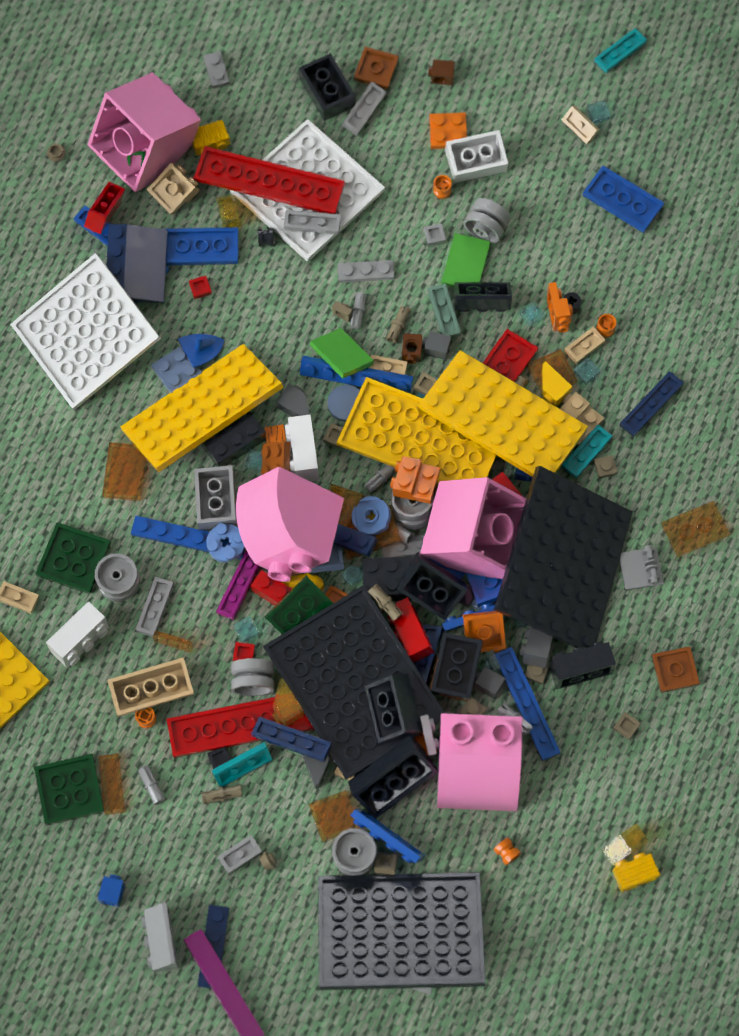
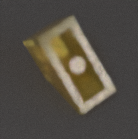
(228, 211)
(285, 705)
(625, 844)

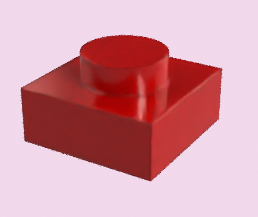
(200, 287)
(243, 651)

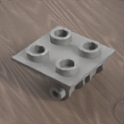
(641, 568)

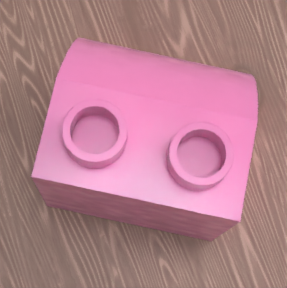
(142, 118)
(287, 522)
(473, 526)
(479, 762)

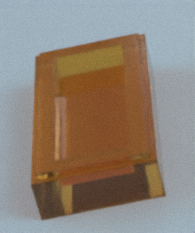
(172, 641)

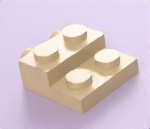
(173, 188)
(580, 409)

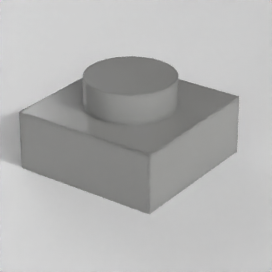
(434, 234)

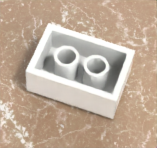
(476, 156)
(302, 449)
(78, 635)

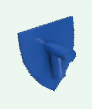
(201, 348)

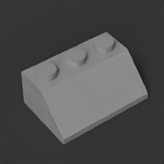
(160, 938)

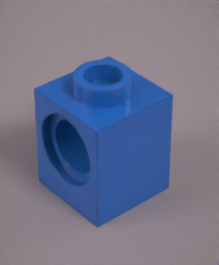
(111, 890)

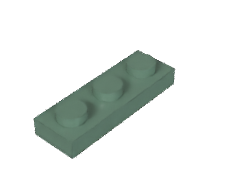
(444, 310)

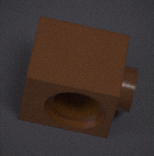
(442, 72)
(415, 341)

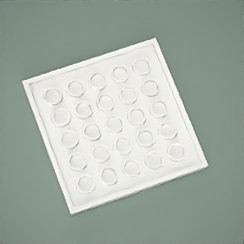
(315, 153)
(85, 331)

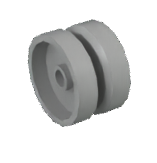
(487, 220)
(411, 513)
(117, 588)
(252, 677)
(355, 840)

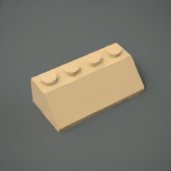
(150, 687)

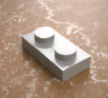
(216, 69)
(428, 726)
(239, 854)

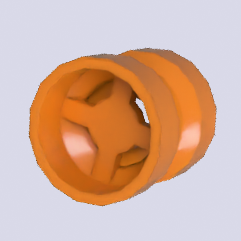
(442, 182)
(606, 321)
(145, 721)
(507, 851)

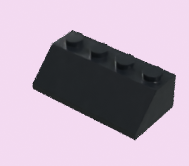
(392, 777)

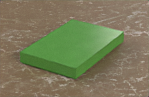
(465, 260)
(341, 353)

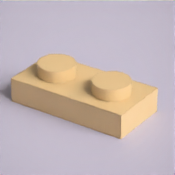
(580, 124)
(584, 345)
(389, 364)
(18, 597)

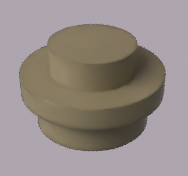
(56, 152)
(268, 861)

